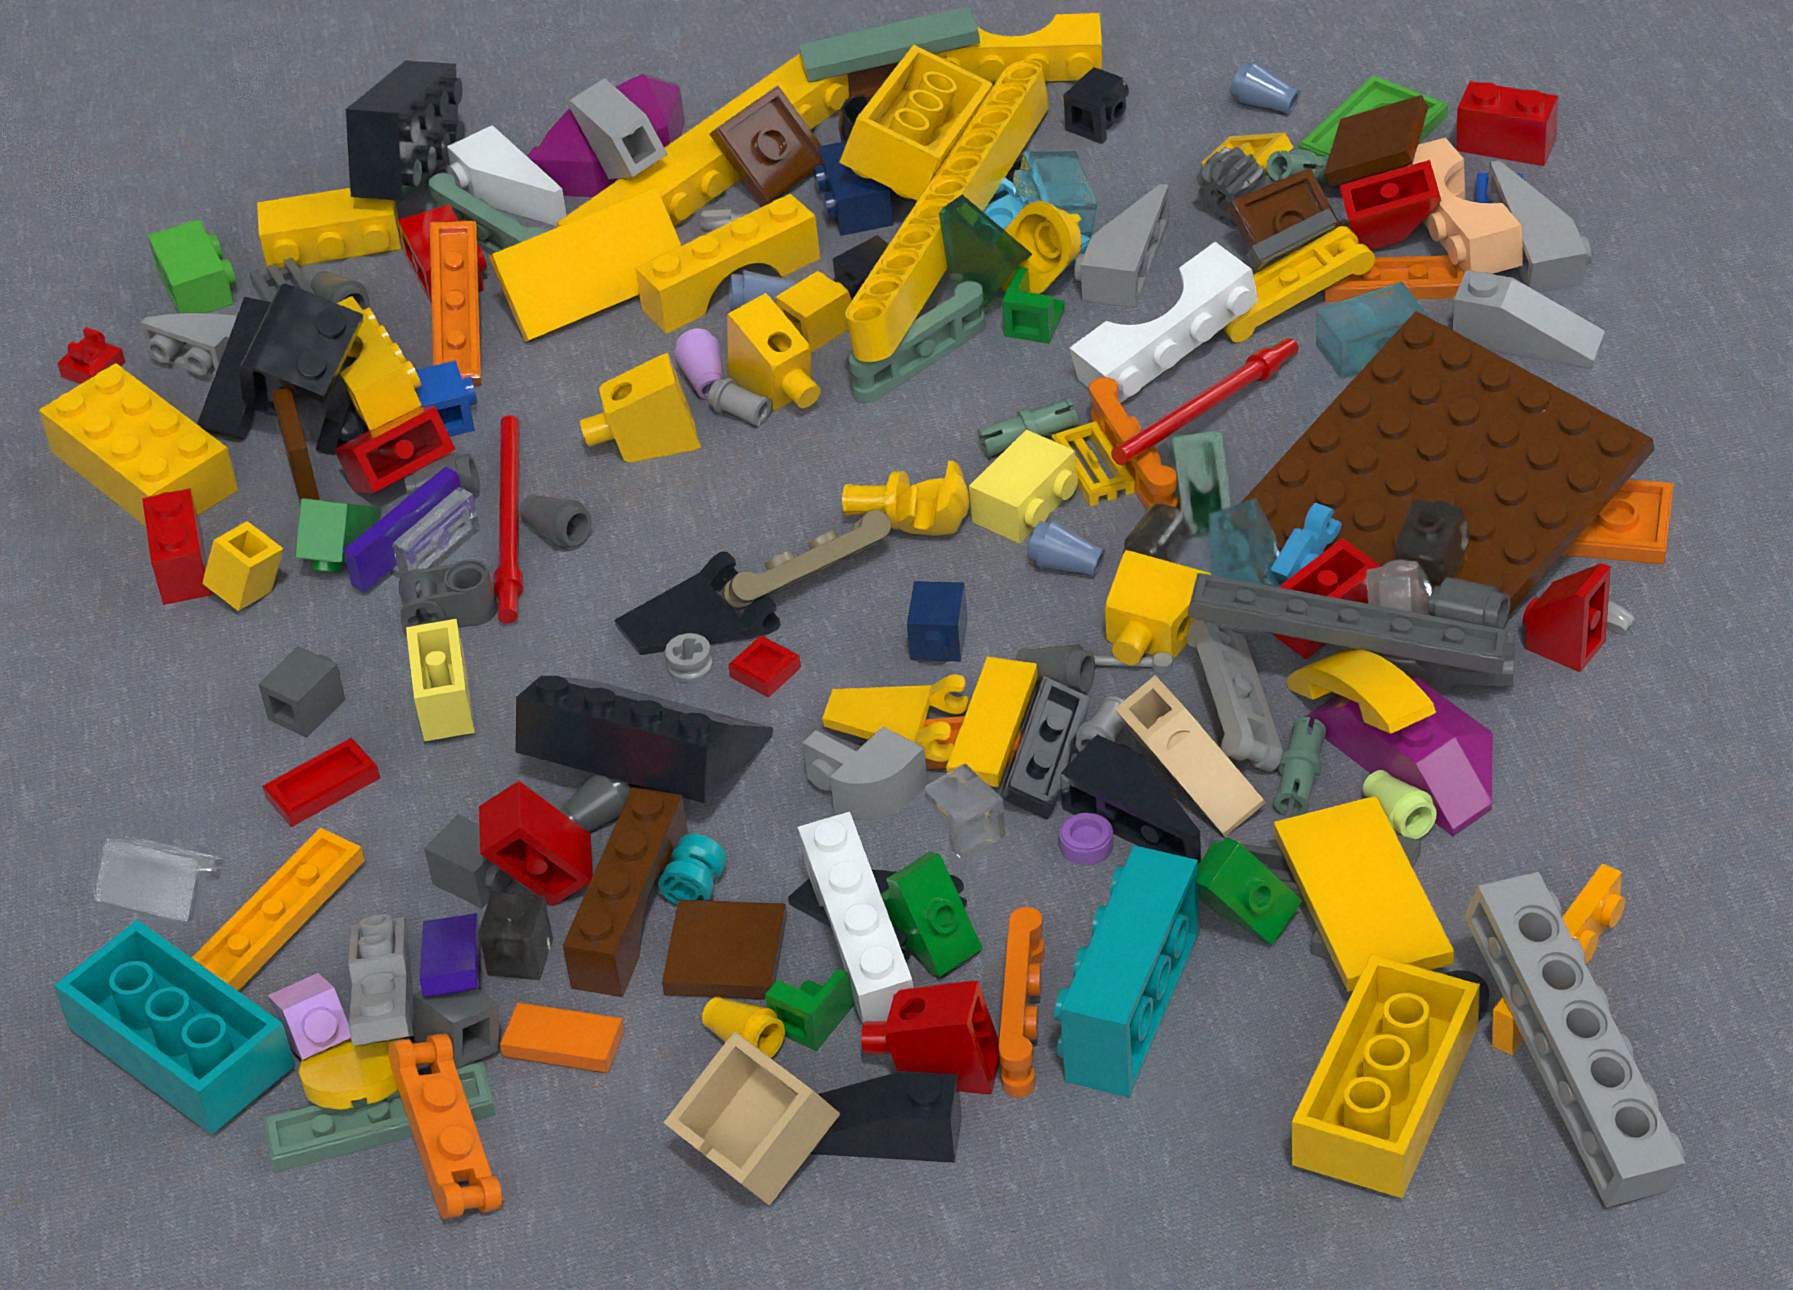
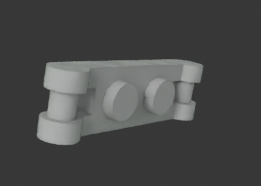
(1237, 695)

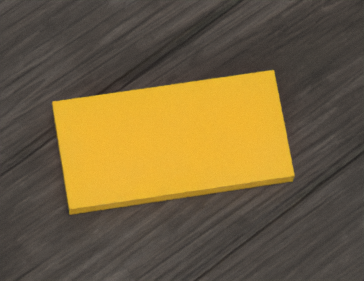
(583, 263)
(1361, 888)

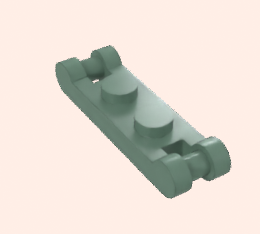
(494, 228)
(924, 343)

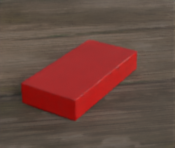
(321, 782)

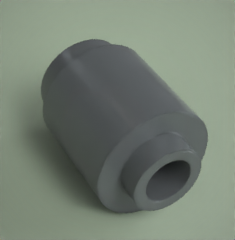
(1470, 603)

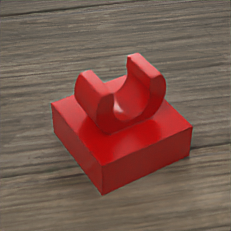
(89, 357)

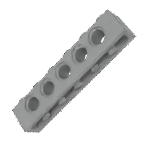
(1620, 1165)

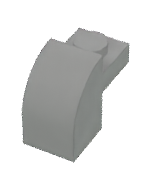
(867, 781)

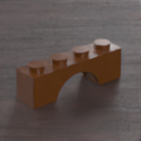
(607, 927)

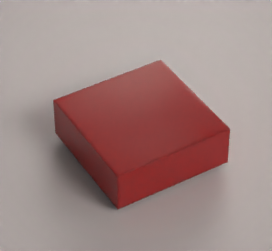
(764, 666)

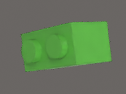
(192, 268)

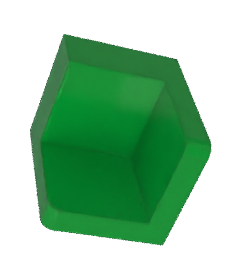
(1030, 314)
(812, 1009)

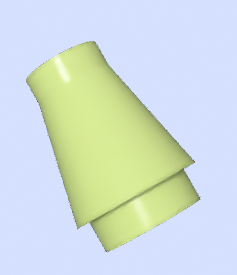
(1405, 806)

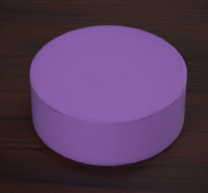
(1086, 838)

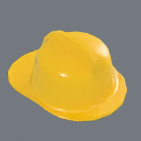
(1050, 237)

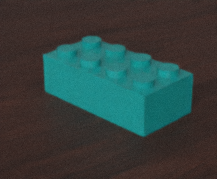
(1128, 971)
(175, 1026)

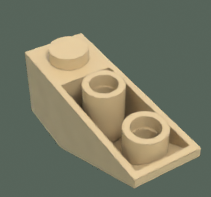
(1189, 755)

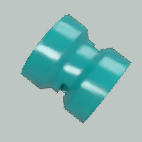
(694, 869)

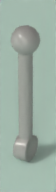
(1160, 662)

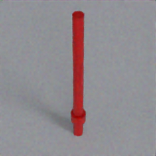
(1258, 367)
(508, 577)

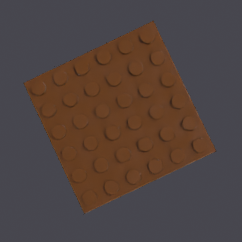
(1459, 428)

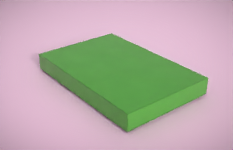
(1371, 95)

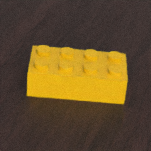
(913, 122)
(135, 443)
(1385, 1075)

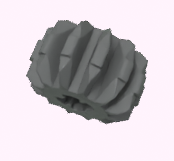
(1228, 177)

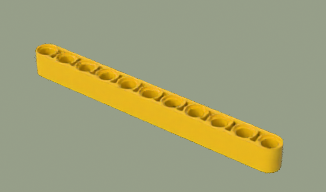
(974, 168)

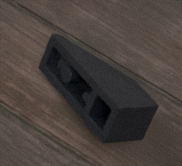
(1128, 793)
(895, 1118)

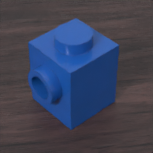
(450, 395)

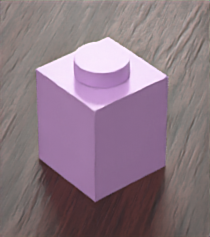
(310, 1015)

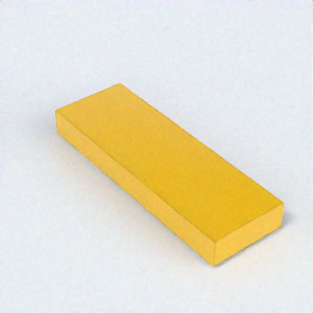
(994, 718)

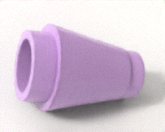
(699, 359)

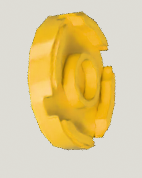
(348, 1074)

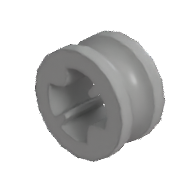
(685, 646)

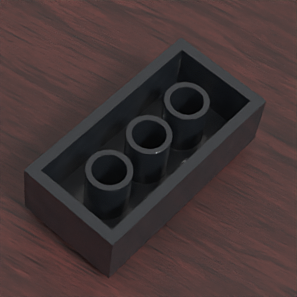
(403, 129)

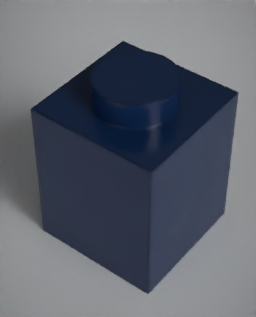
(937, 621)

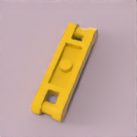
(1301, 277)

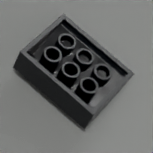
(633, 736)

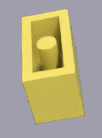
(1023, 486)
(440, 680)

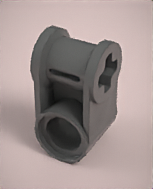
(448, 593)

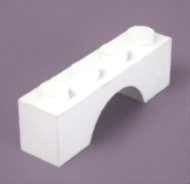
(1213, 295)
(856, 914)

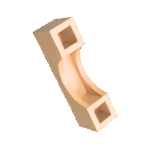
(1473, 233)

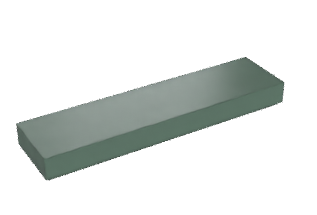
(888, 43)
(325, 1133)

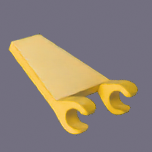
(899, 710)

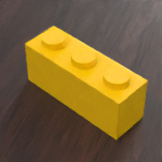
(326, 227)

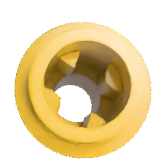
(752, 1022)

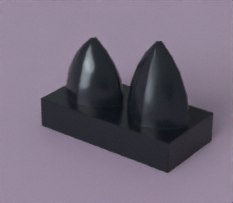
(341, 417)

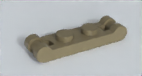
(824, 553)

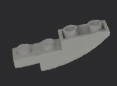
(188, 340)
(380, 980)

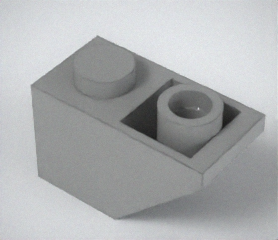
(616, 130)

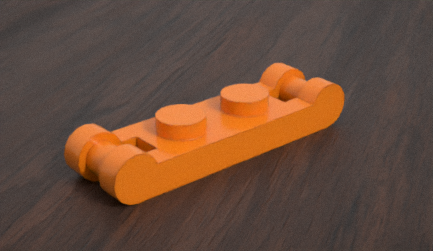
(1152, 480)
(1018, 1018)
(443, 1127)

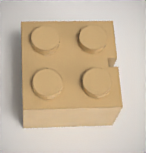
(752, 1118)

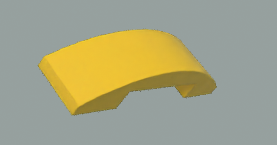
(1383, 691)

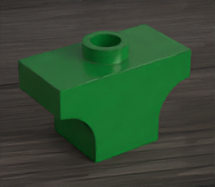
(1245, 890)
(931, 914)

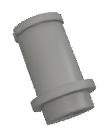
(731, 398)
(1104, 723)

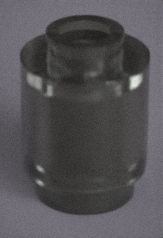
(1159, 533)

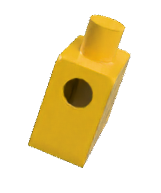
(770, 354)
(644, 413)
(1149, 607)

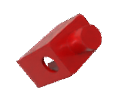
(939, 1032)

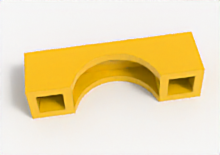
(1064, 48)
(681, 282)
(380, 377)

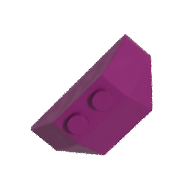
(569, 156)
(1439, 754)

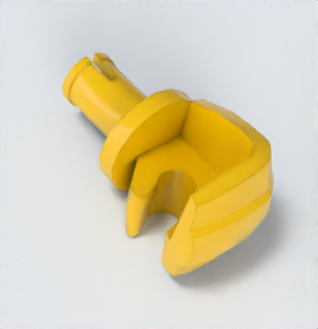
(920, 509)

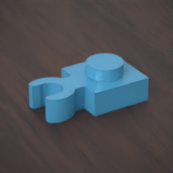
(1307, 543)

